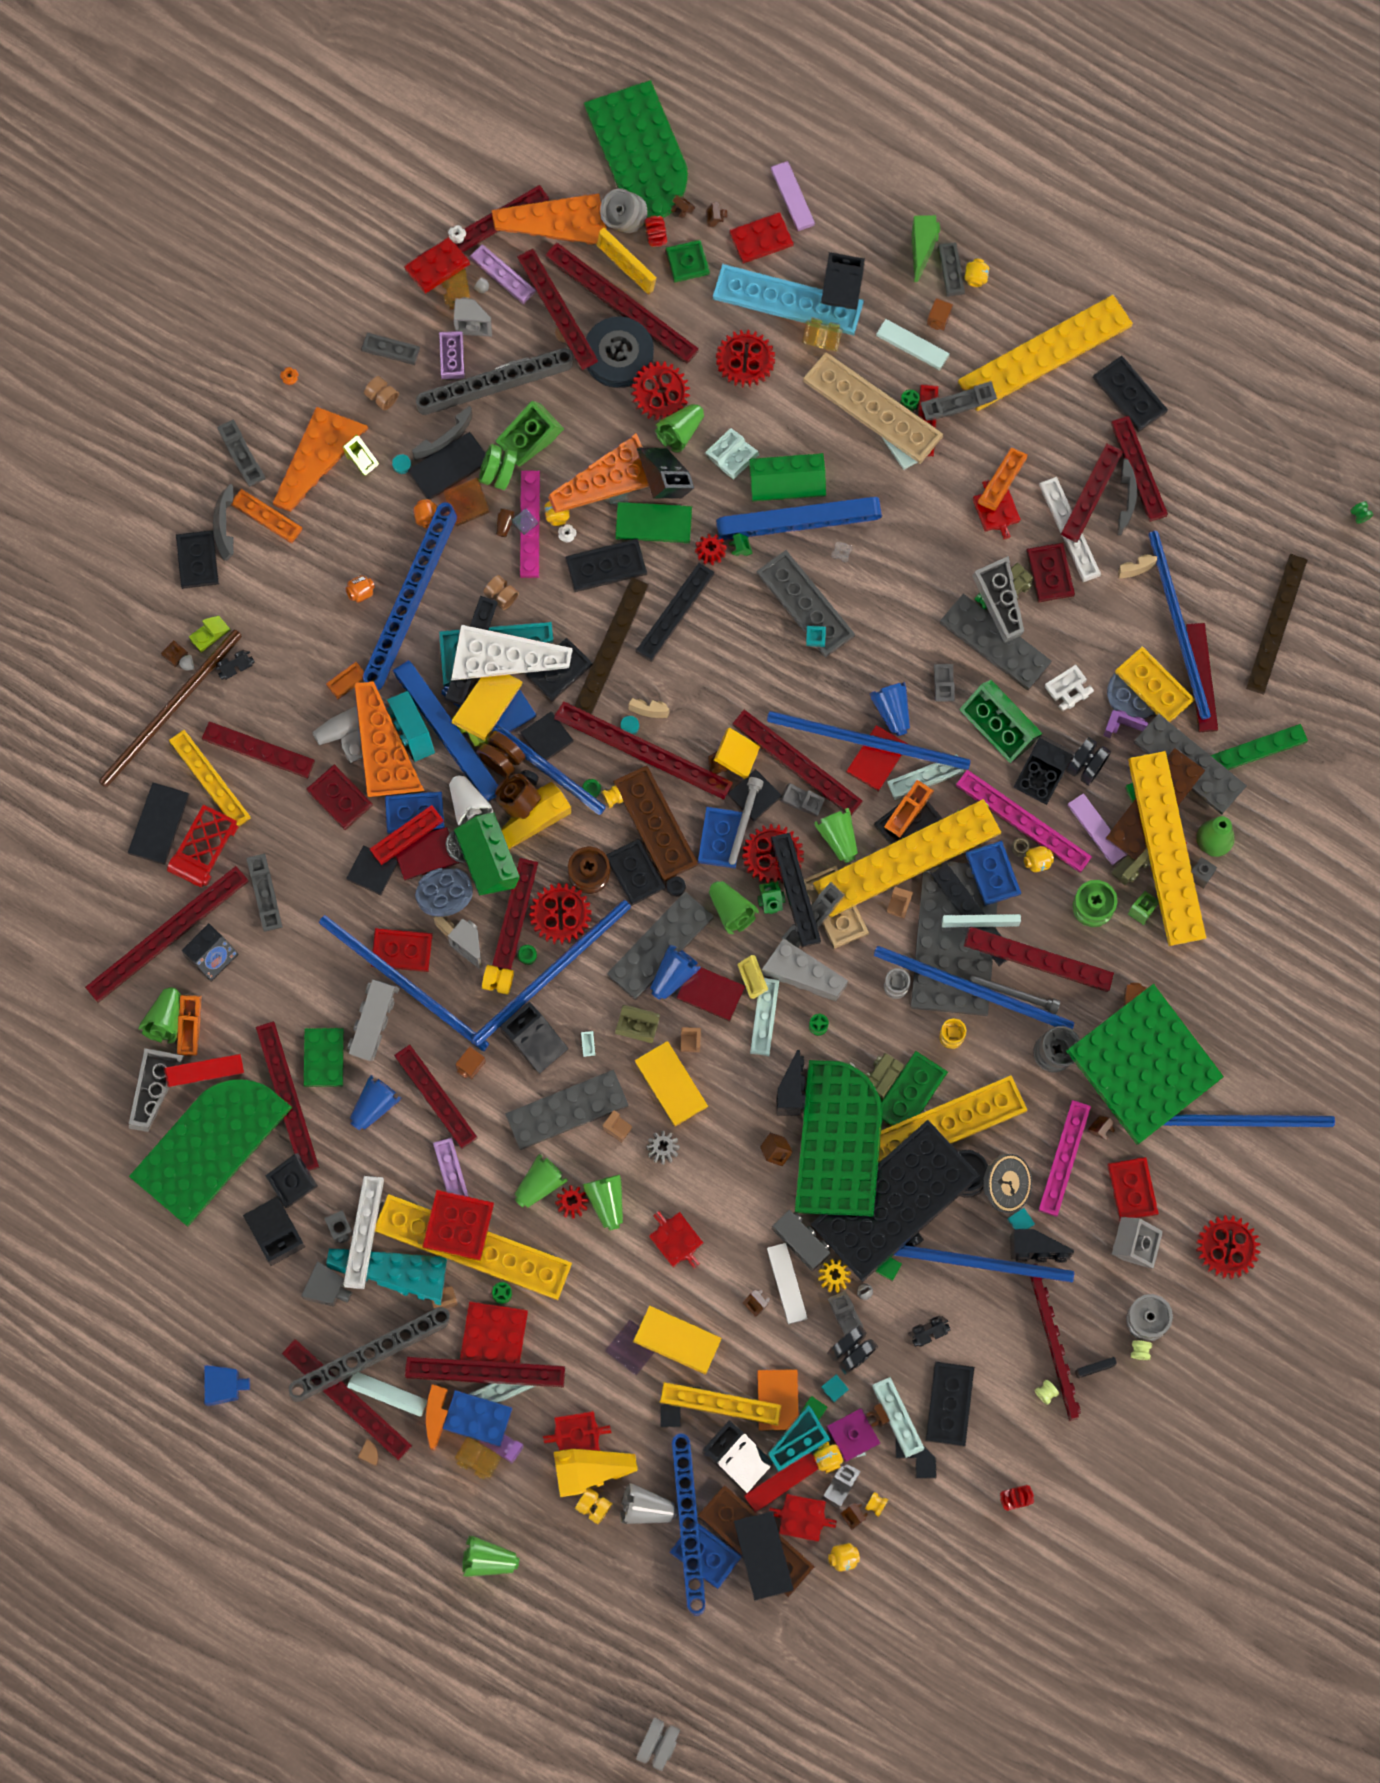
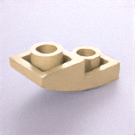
(1142, 565)
(655, 710)

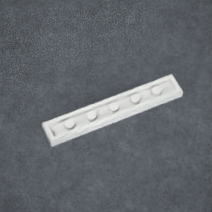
(1061, 512)
(363, 1232)

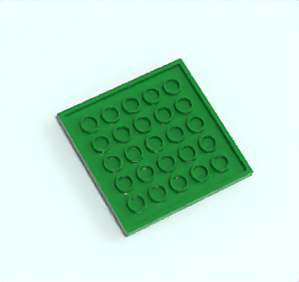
(1145, 1064)

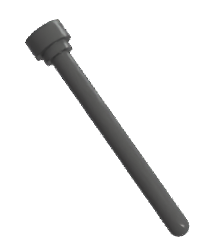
(1050, 1005)

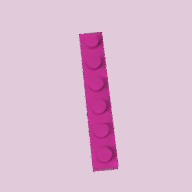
(530, 541)
(1064, 1158)

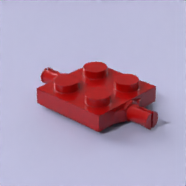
(1002, 517)
(676, 1239)
(577, 1432)
(802, 1517)

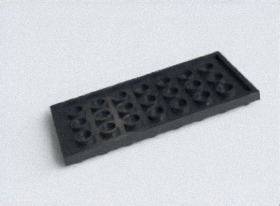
(911, 1190)

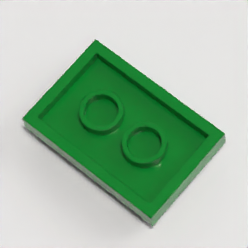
(323, 1057)

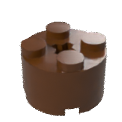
(517, 796)

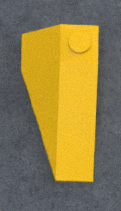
(547, 811)
(584, 1468)

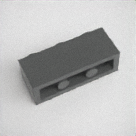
(801, 1240)

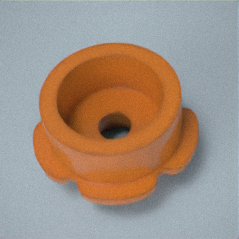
(289, 380)

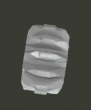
(670, 1149)

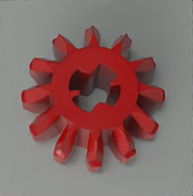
(655, 231)
(717, 549)
(574, 1208)
(1017, 1497)

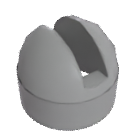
(482, 285)
(186, 663)
(867, 1295)

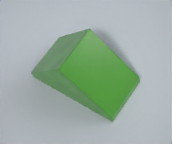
(1143, 907)

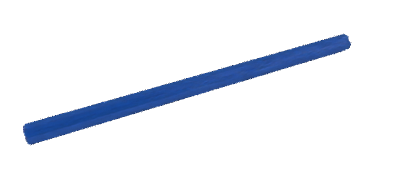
(1179, 625)
(868, 740)
(549, 769)
(551, 972)
(400, 980)
(972, 988)
(1251, 1120)
(986, 1263)

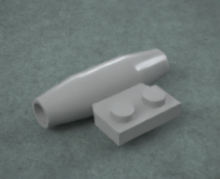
(343, 727)

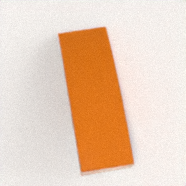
(909, 808)
(189, 1024)
(435, 1415)

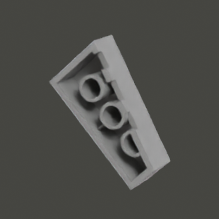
(1000, 597)
(804, 972)
(372, 1020)
(151, 1088)

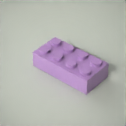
(452, 355)

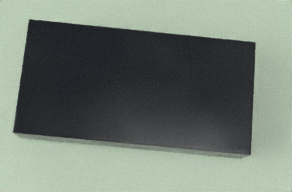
(1096, 1367)

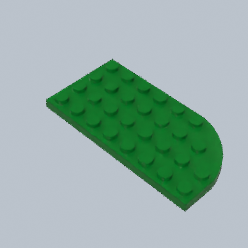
(640, 146)
(839, 1141)
(209, 1145)

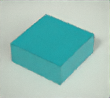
(815, 636)
(1021, 1220)
(835, 1388)

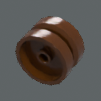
(500, 754)
(581, 877)

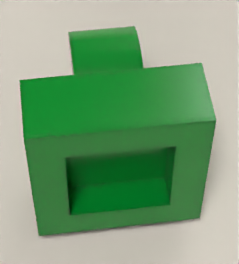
(742, 545)

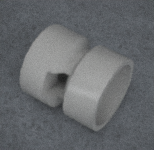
(896, 983)

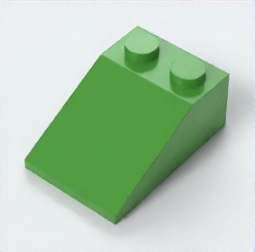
(924, 235)
(530, 432)

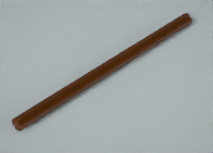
(170, 708)

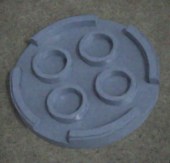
(1125, 699)
(444, 892)

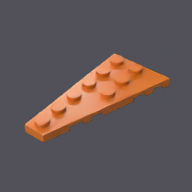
(557, 219)
(316, 455)
(607, 477)
(384, 756)

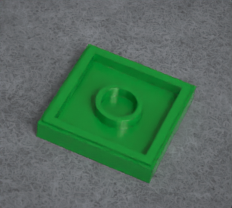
(687, 261)

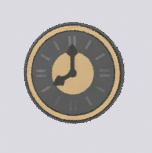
(1008, 1183)

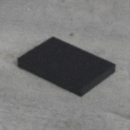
(197, 559)
(555, 682)
(926, 817)
(635, 872)

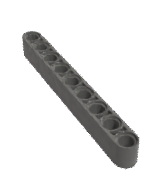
(500, 374)
(363, 1362)

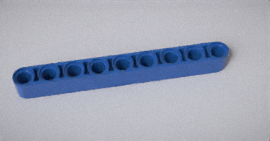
(799, 518)
(445, 730)
(688, 1534)

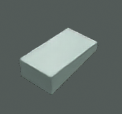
(588, 1043)

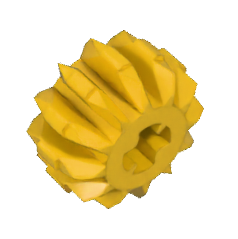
(828, 1278)

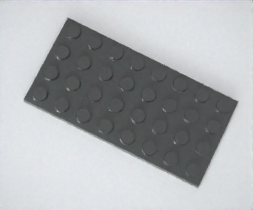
(945, 948)

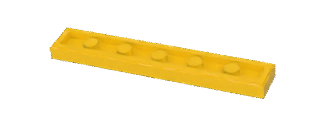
(209, 777)
(720, 1403)

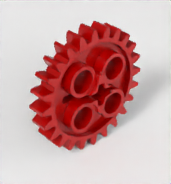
(728, 356)
(644, 396)
(771, 872)
(543, 914)
(1210, 1243)

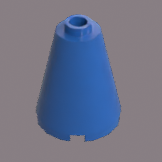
(893, 707)
(673, 972)
(373, 1103)

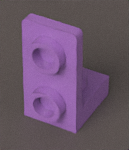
(1121, 717)
(509, 1448)

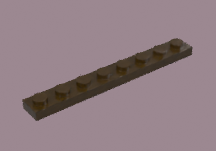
(1276, 624)
(611, 645)

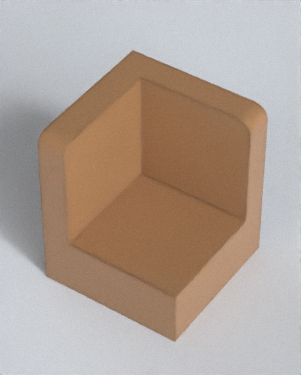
(899, 902)
(690, 1039)
(616, 1126)
(448, 1298)

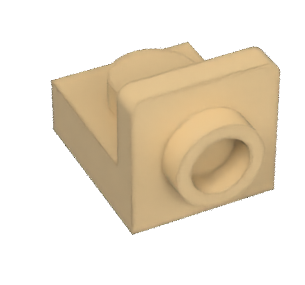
(444, 926)

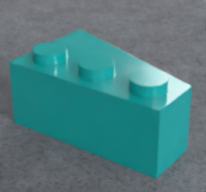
(410, 725)
(798, 1440)

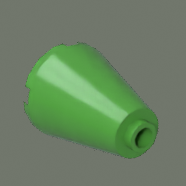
(679, 427)
(839, 835)
(1216, 836)
(732, 907)
(162, 1018)
(539, 1182)
(606, 1200)
(487, 1559)

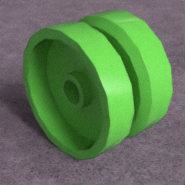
(497, 467)
(1094, 892)

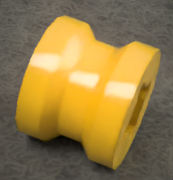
(612, 796)
(876, 1504)

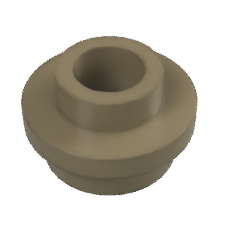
(1023, 842)

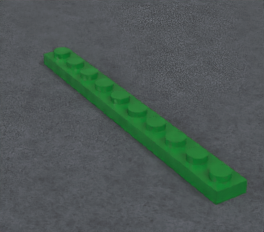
(1253, 750)

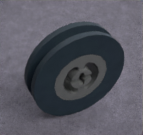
(607, 338)

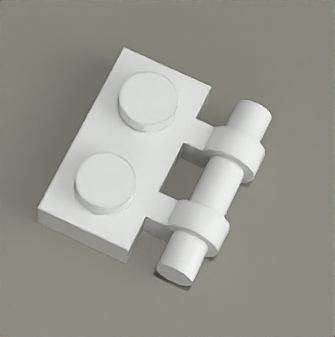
(1065, 683)

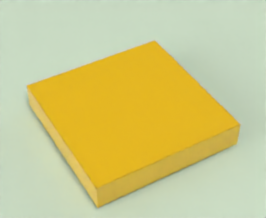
(737, 753)

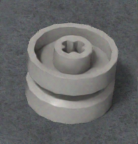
(623, 211)
(1157, 1309)
(658, 1744)

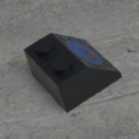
(209, 952)

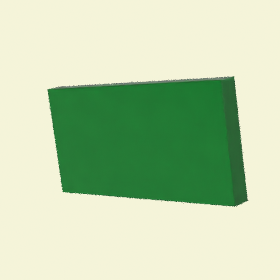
(653, 522)
(912, 1089)

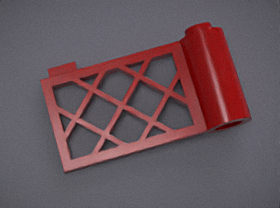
(190, 868)

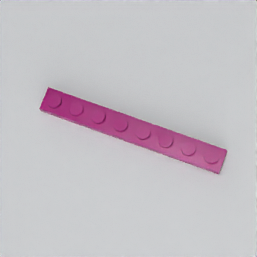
(1024, 821)

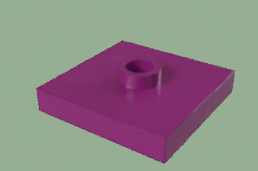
(853, 1435)

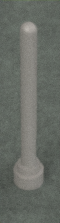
(754, 785)

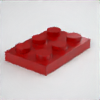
(761, 237)
(437, 265)

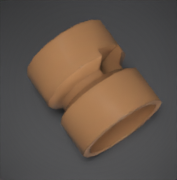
(383, 394)
(498, 590)

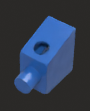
(223, 1385)

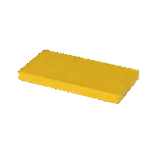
(626, 261)
(1154, 685)
(486, 704)
(671, 1083)
(677, 1340)

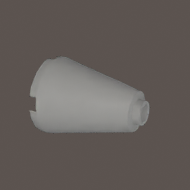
(645, 1507)

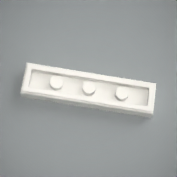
(787, 1283)

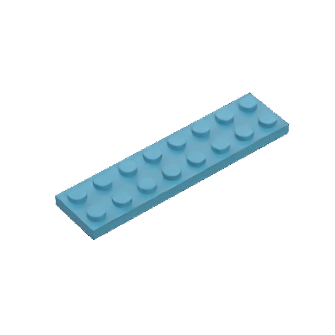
(781, 298)

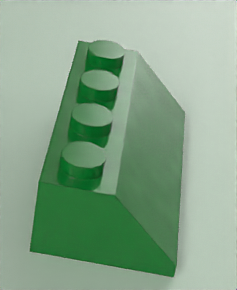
(787, 477)
(1000, 721)
(487, 854)

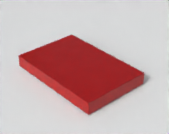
(873, 764)
(403, 949)
(1133, 1188)

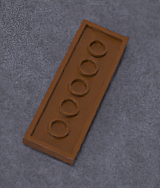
(655, 823)
(1128, 831)
(726, 1509)

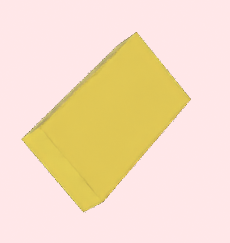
(752, 976)

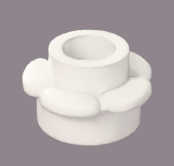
(457, 238)
(567, 537)

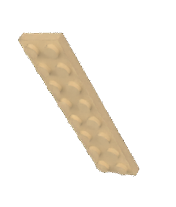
(873, 407)

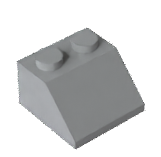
(471, 318)
(465, 941)
(1137, 1242)

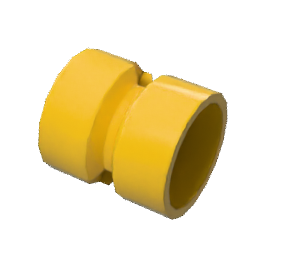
(497, 979)
(952, 1033)
(588, 1500)

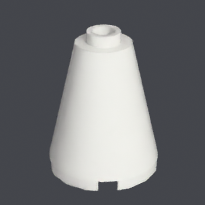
(467, 800)

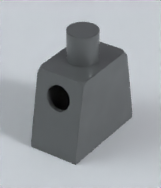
(325, 1287)

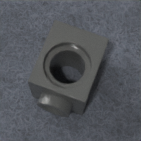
(1203, 872)
(335, 1219)

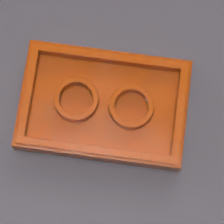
(782, 1389)

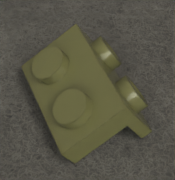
(1129, 869)
(637, 1024)

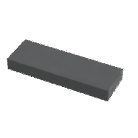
(951, 269)
(390, 348)

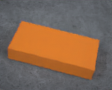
(345, 680)

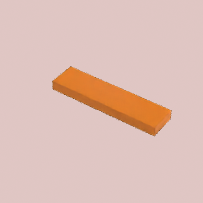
(1002, 479)
(266, 516)

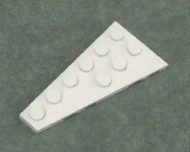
(495, 654)

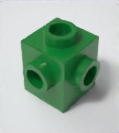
(771, 897)

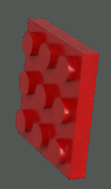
(458, 1225)
(493, 1333)

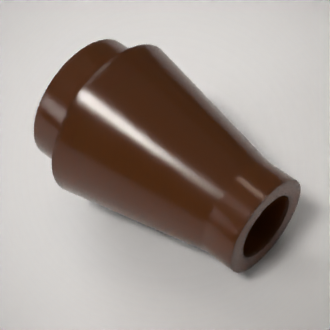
(504, 522)

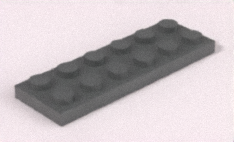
(804, 601)
(979, 631)
(1216, 785)
(675, 927)
(566, 1109)

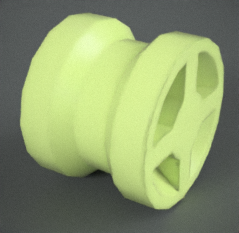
(1141, 1350)
(1046, 1392)

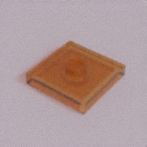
(467, 501)

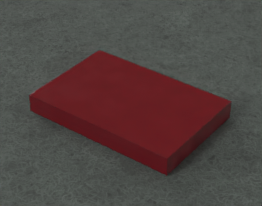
(1050, 572)
(339, 797)
(425, 855)
(712, 993)

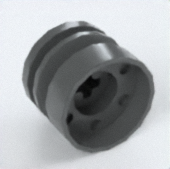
(1060, 1039)

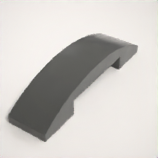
(959, 402)
(427, 449)
(240, 453)
(1127, 477)
(223, 542)
(264, 892)
(821, 908)

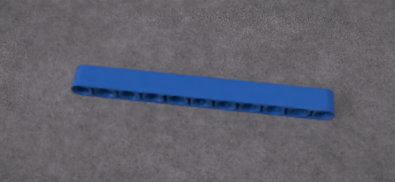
(409, 587)

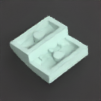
(731, 453)

